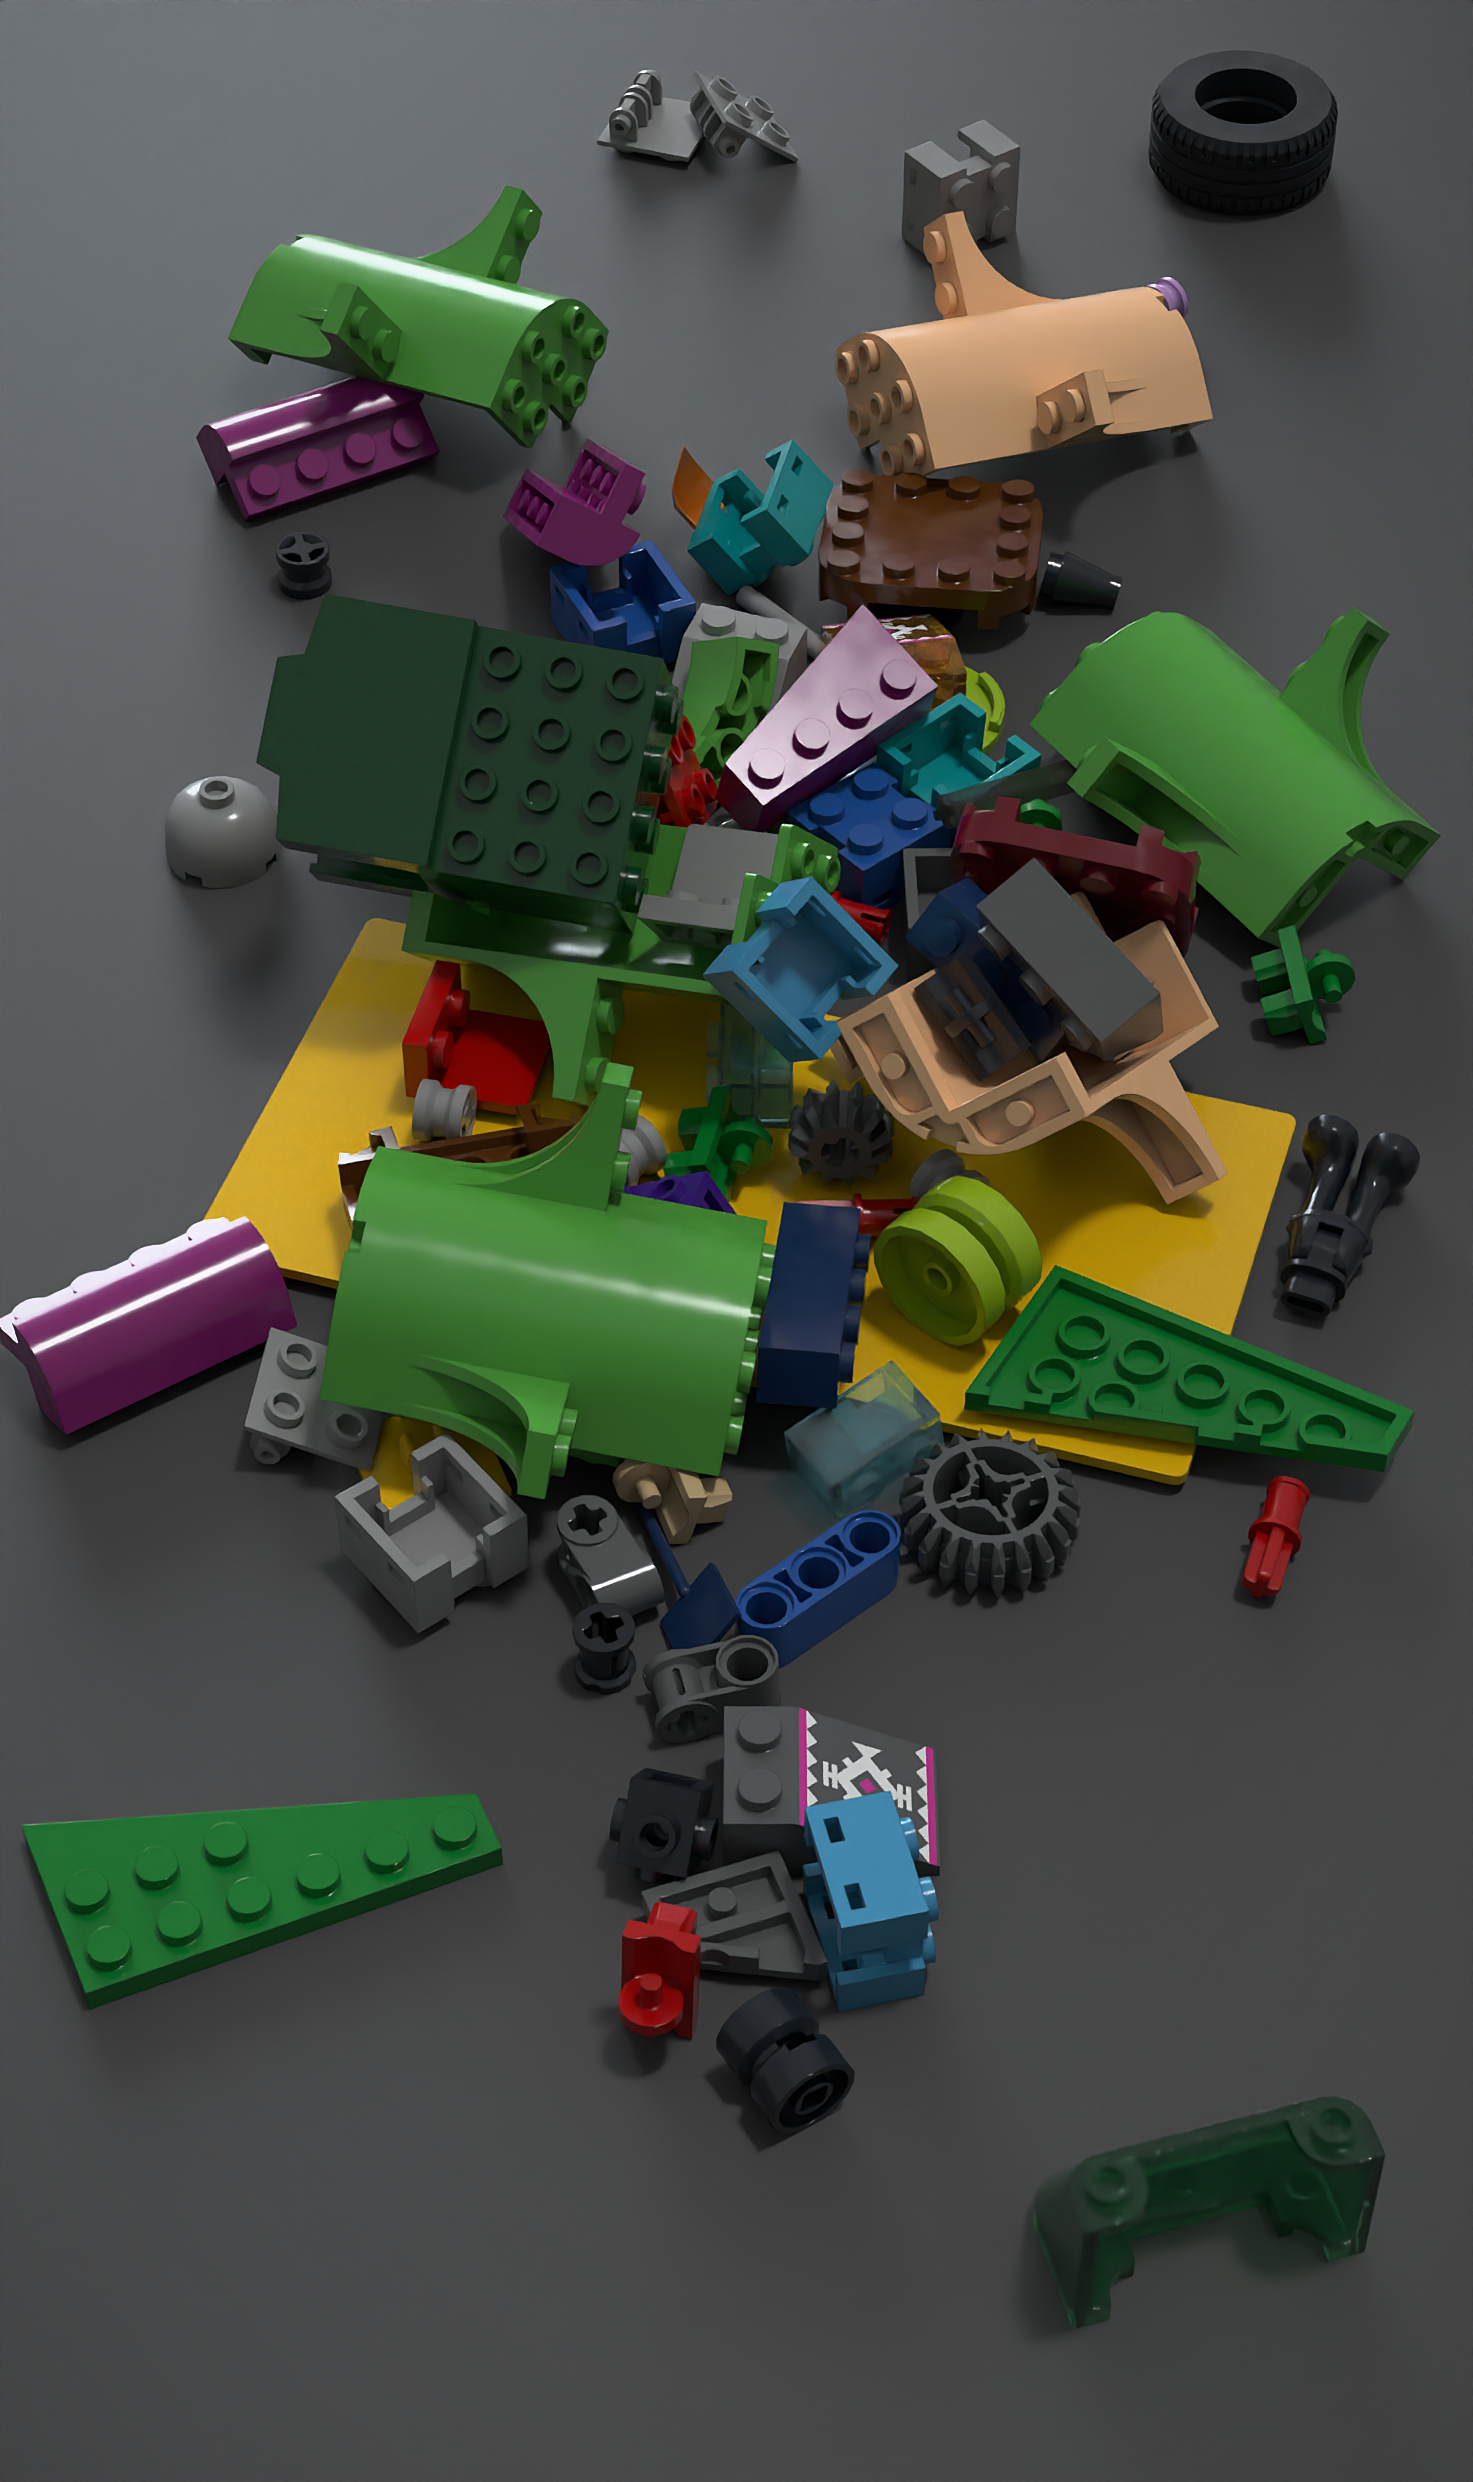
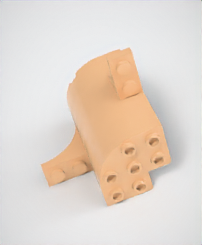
(1016, 368)
(1134, 1098)

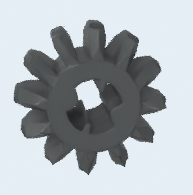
(841, 1134)

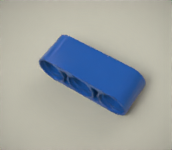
(822, 1584)

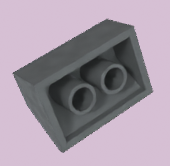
(1070, 963)

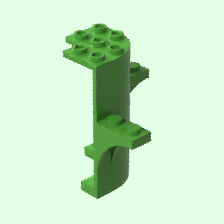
(432, 321)
(1230, 767)
(581, 971)
(550, 1304)

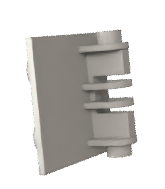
(732, 118)
(652, 122)
(289, 1413)

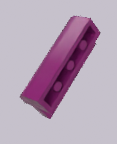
(316, 443)
(584, 515)
(148, 1321)

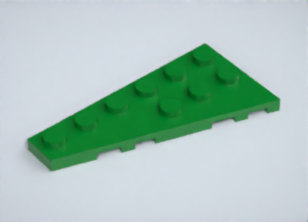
(1139, 1370)
(202, 1888)

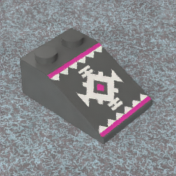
(800, 1759)

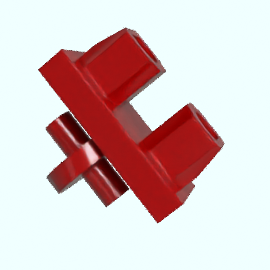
(661, 1972)

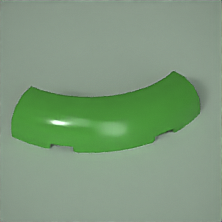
(726, 694)

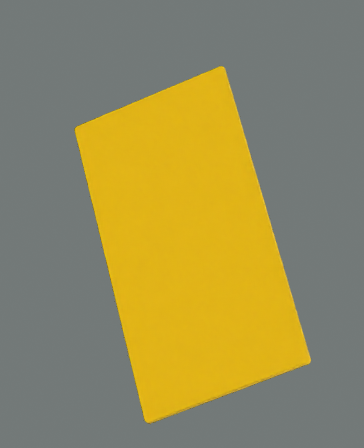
(1074, 1188)

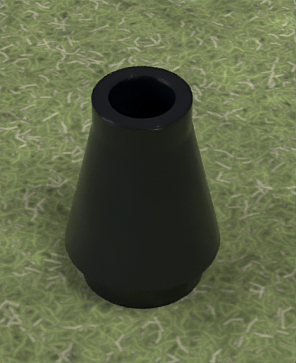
(1078, 582)

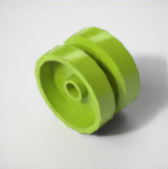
(958, 1260)

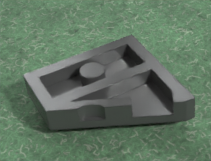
(748, 1919)

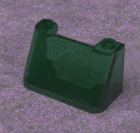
(1304, 2161)

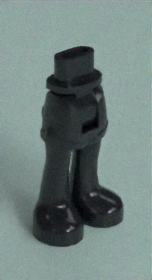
(1327, 1245)

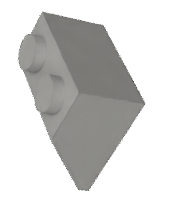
(722, 622)

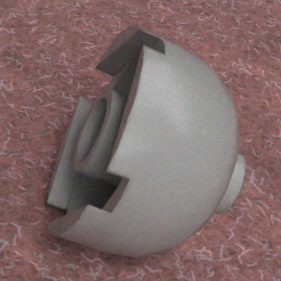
(221, 832)

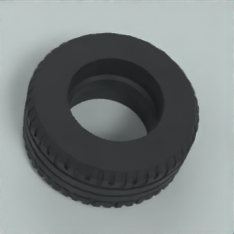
(1242, 132)

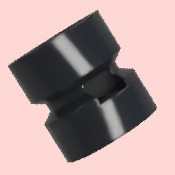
(789, 2065)

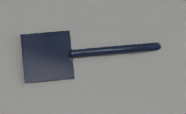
(704, 1608)

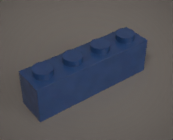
(813, 1306)

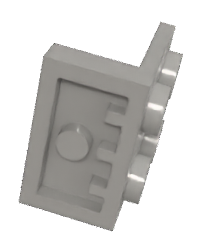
(708, 885)

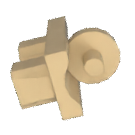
(675, 1494)

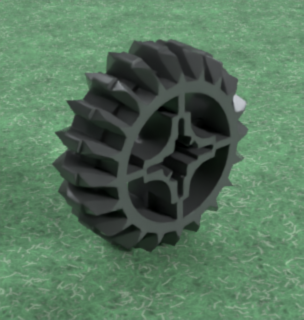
(973, 1508)

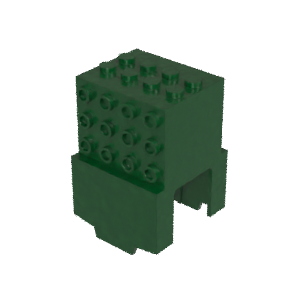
(471, 762)

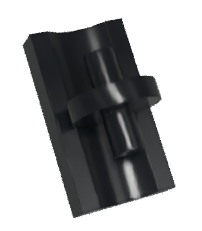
(973, 1016)

